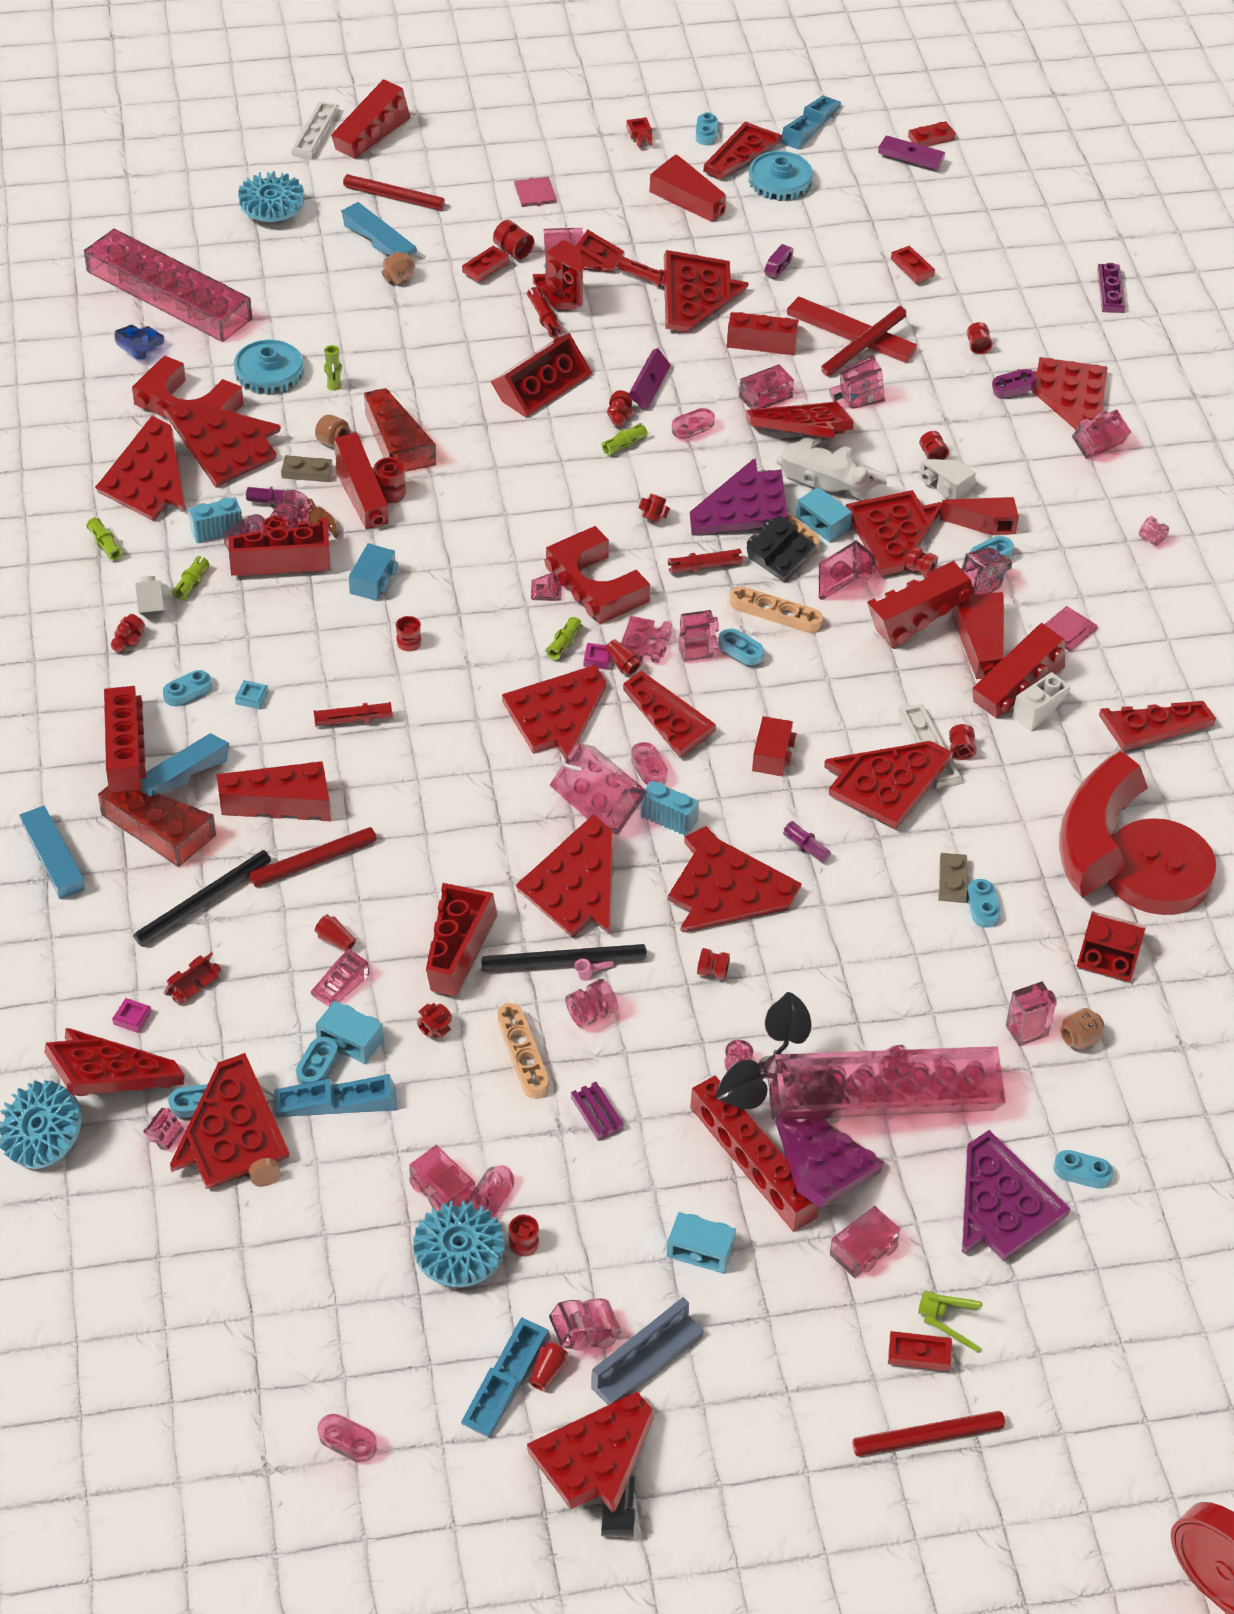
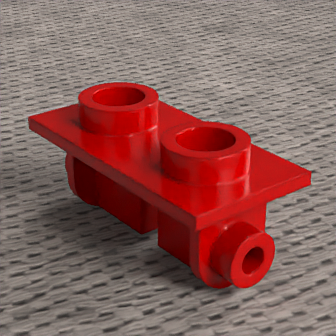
(183, 984)

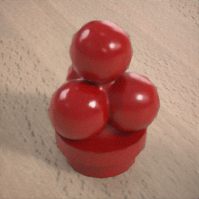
(620, 407)
(127, 632)

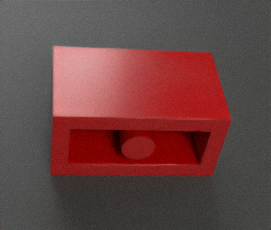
(773, 745)

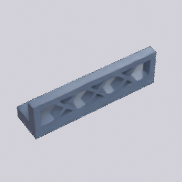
(645, 1353)

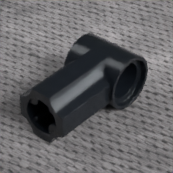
(621, 1521)

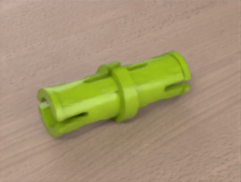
(332, 357)
(624, 439)
(104, 538)
(190, 578)
(564, 638)

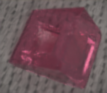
(546, 588)

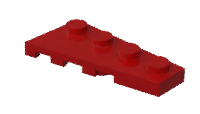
(742, 147)
(670, 715)
(1155, 723)

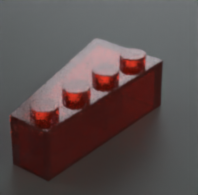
(397, 431)
(159, 822)

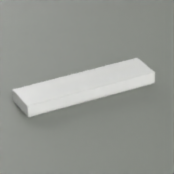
(315, 130)
(921, 729)

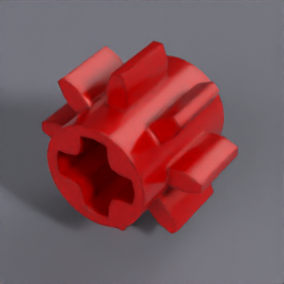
(654, 507)
(434, 1020)

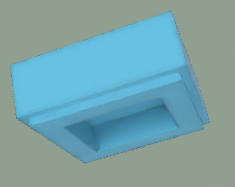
(251, 694)

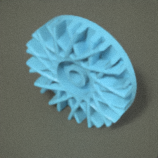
(780, 174)
(271, 197)
(268, 365)
(40, 1124)
(458, 1244)

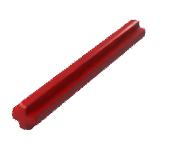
(394, 192)
(863, 341)
(312, 856)
(928, 1433)

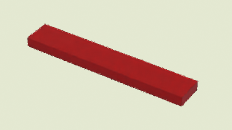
(849, 328)

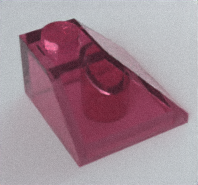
(845, 569)

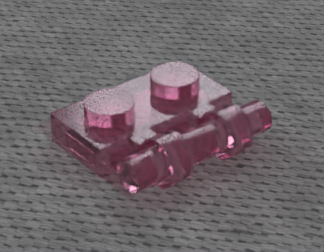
(640, 632)

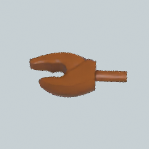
(316, 513)

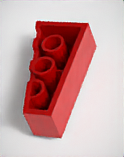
(372, 120)
(281, 550)
(919, 603)
(1022, 667)
(276, 791)
(459, 933)

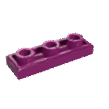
(911, 152)
(1111, 288)
(649, 379)

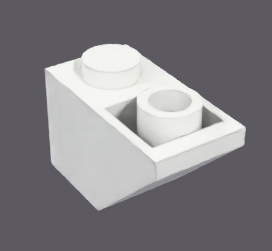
(947, 477)
(149, 594)
(1039, 701)

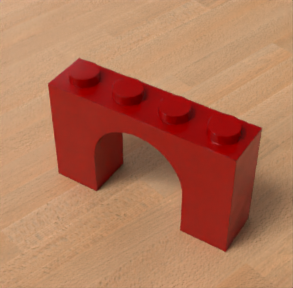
(158, 384)
(600, 598)

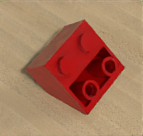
(565, 272)
(1111, 946)

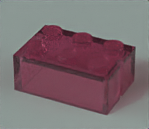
(598, 787)

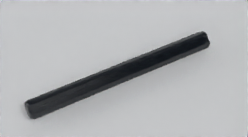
(201, 898)
(563, 957)

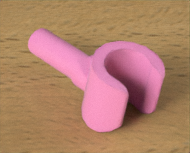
(586, 970)

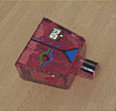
(860, 384)
(986, 569)

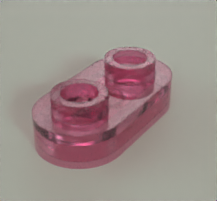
(693, 423)
(243, 527)
(652, 766)
(492, 1194)
(349, 1438)

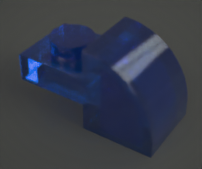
(137, 341)

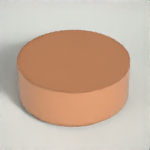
(264, 1172)

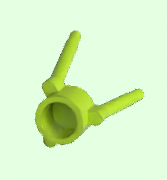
(935, 1305)

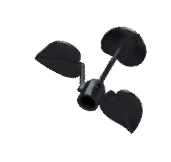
(743, 1082)

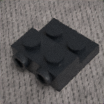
(780, 548)

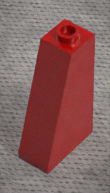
(687, 188)
(360, 481)
(981, 630)

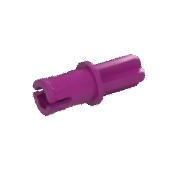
(264, 495)
(806, 841)

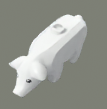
(828, 470)

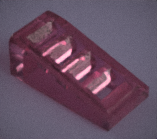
(348, 963)

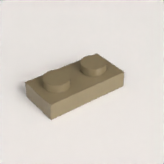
(306, 468)
(952, 877)

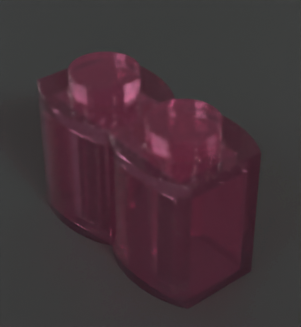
(698, 635)
(585, 1323)

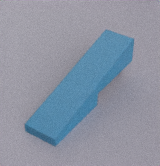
(813, 117)
(381, 234)
(177, 769)
(52, 852)
(325, 1098)
(506, 1377)

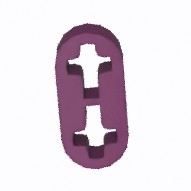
(779, 261)
(1013, 383)

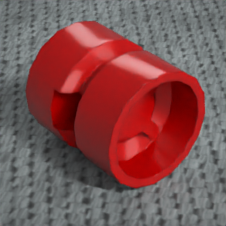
(513, 239)
(391, 478)

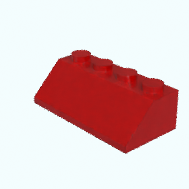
(542, 376)

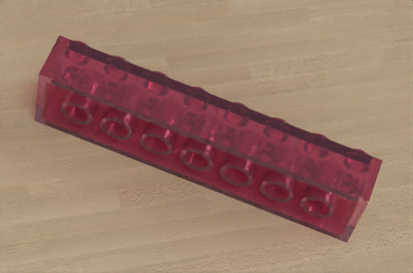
(168, 284)
(884, 1082)

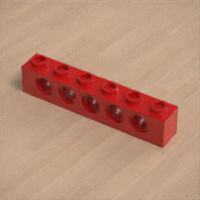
(124, 739)
(753, 1154)

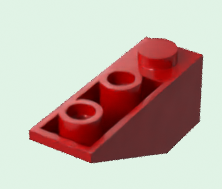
(984, 515)

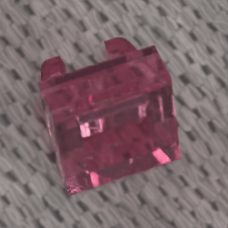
(163, 1129)

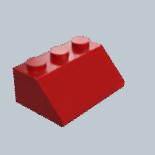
(762, 333)

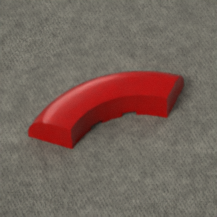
(1091, 819)

